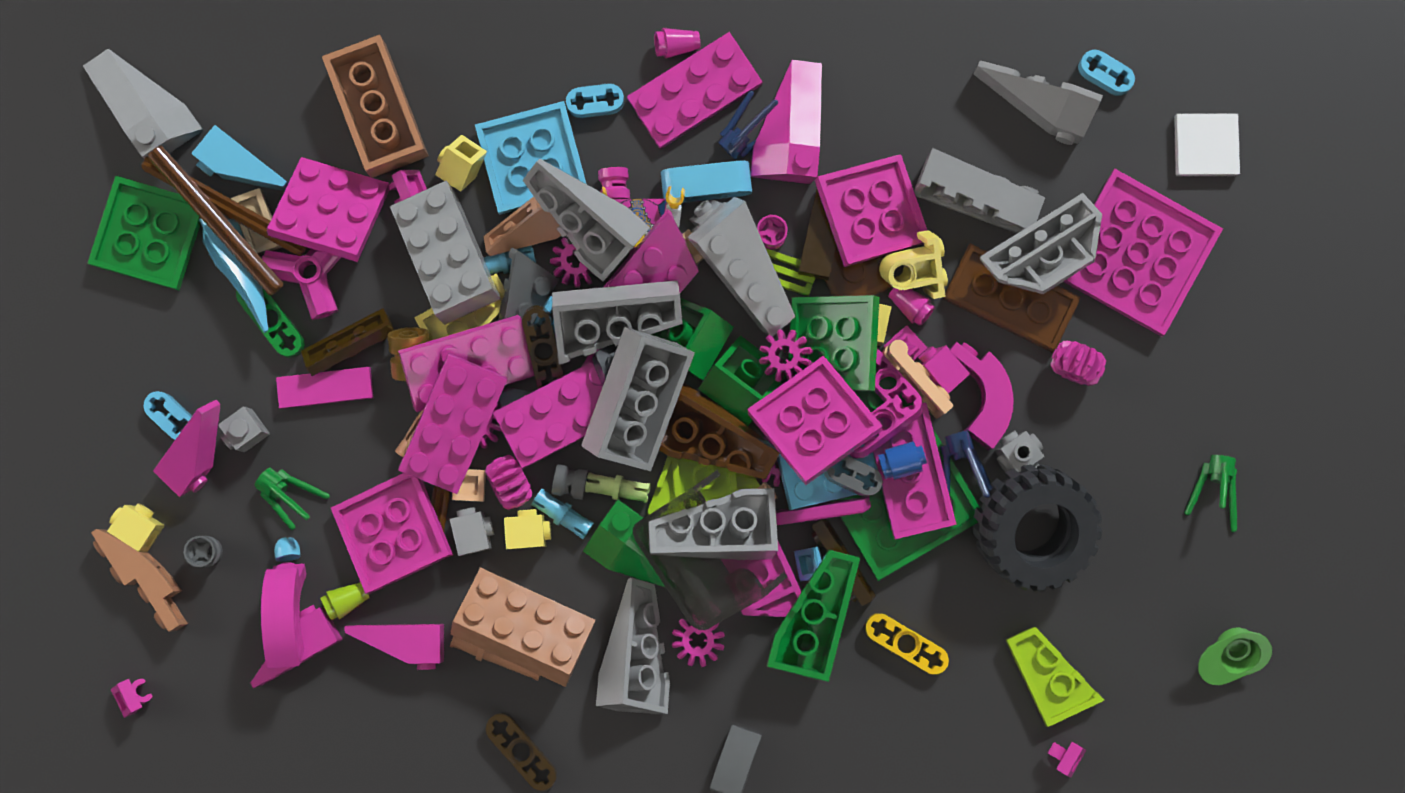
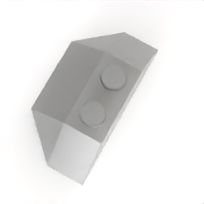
(1048, 248)

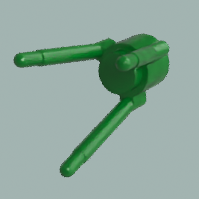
(1222, 471)
(273, 487)

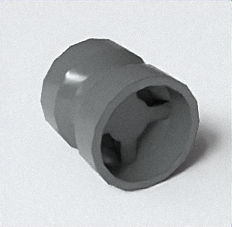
(569, 482)
(197, 551)

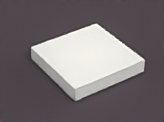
(1207, 145)

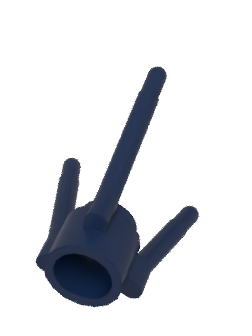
(735, 141)
(962, 447)

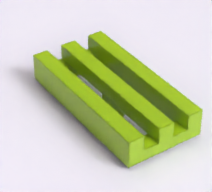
(791, 273)

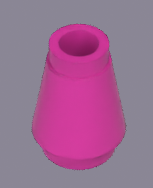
(675, 42)
(912, 304)

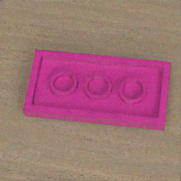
(694, 90)
(493, 346)
(550, 416)
(452, 423)
(922, 499)

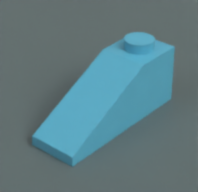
(233, 162)

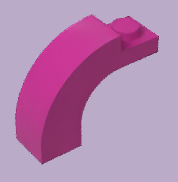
(996, 395)
(281, 615)

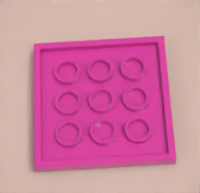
(1145, 253)

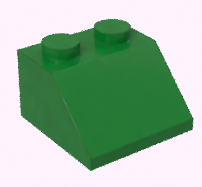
(701, 333)
(739, 380)

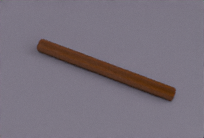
(232, 210)
(215, 220)

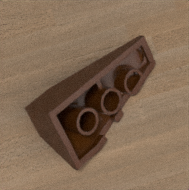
(713, 436)

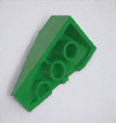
(616, 547)
(813, 626)

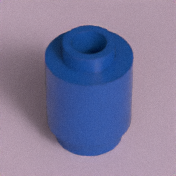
(902, 460)

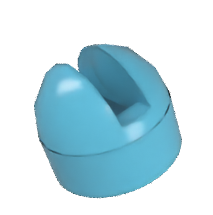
(287, 550)

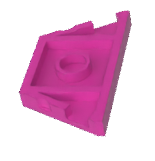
(658, 258)
(780, 599)

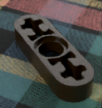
(530, 330)
(534, 750)

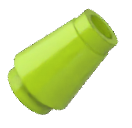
(343, 600)

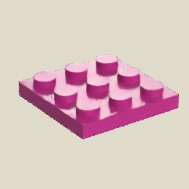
(328, 209)
(871, 209)
(814, 420)
(391, 531)

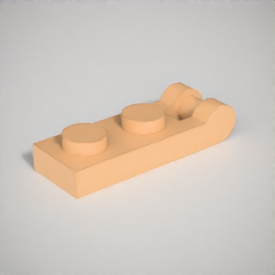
(918, 376)

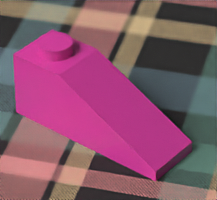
(192, 452)
(317, 635)
(407, 642)

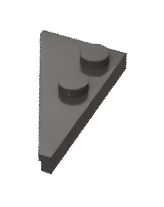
(525, 287)

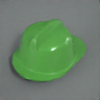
(1234, 656)

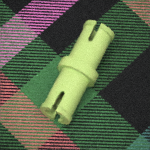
(617, 487)

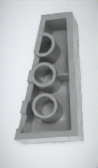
(977, 193)

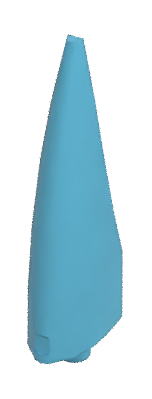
(236, 273)

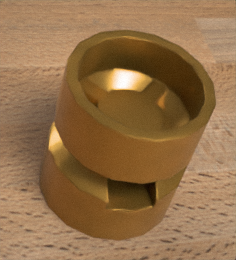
(402, 339)

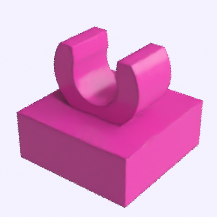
(407, 183)
(914, 344)
(127, 698)
(1069, 758)

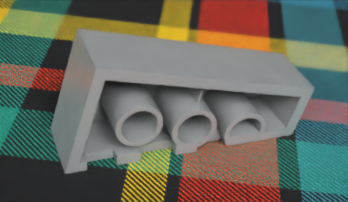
(741, 261)
(597, 316)

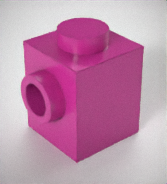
(943, 367)

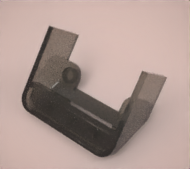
(697, 584)

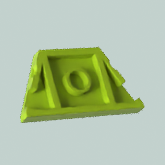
(683, 473)

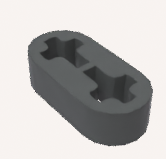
(850, 482)

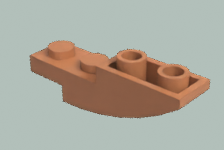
(140, 567)

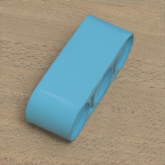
(708, 181)

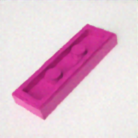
(324, 387)
(823, 510)

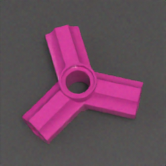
(316, 289)

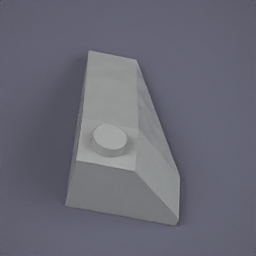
(141, 106)
(1057, 110)
(593, 222)

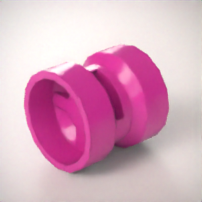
(614, 181)
(774, 228)

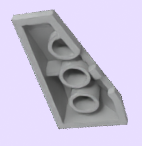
(723, 528)
(632, 665)

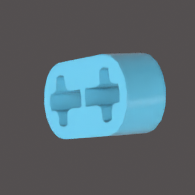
(1103, 79)
(594, 93)
(161, 419)

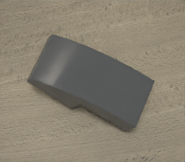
(735, 761)

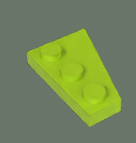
(1051, 680)

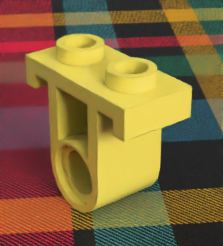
(920, 268)

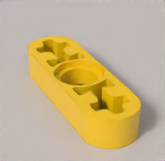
(922, 662)

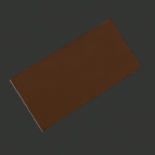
(1017, 310)

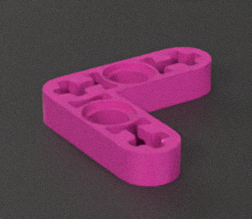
(891, 407)

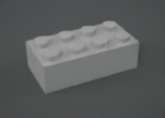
(445, 252)
(637, 399)

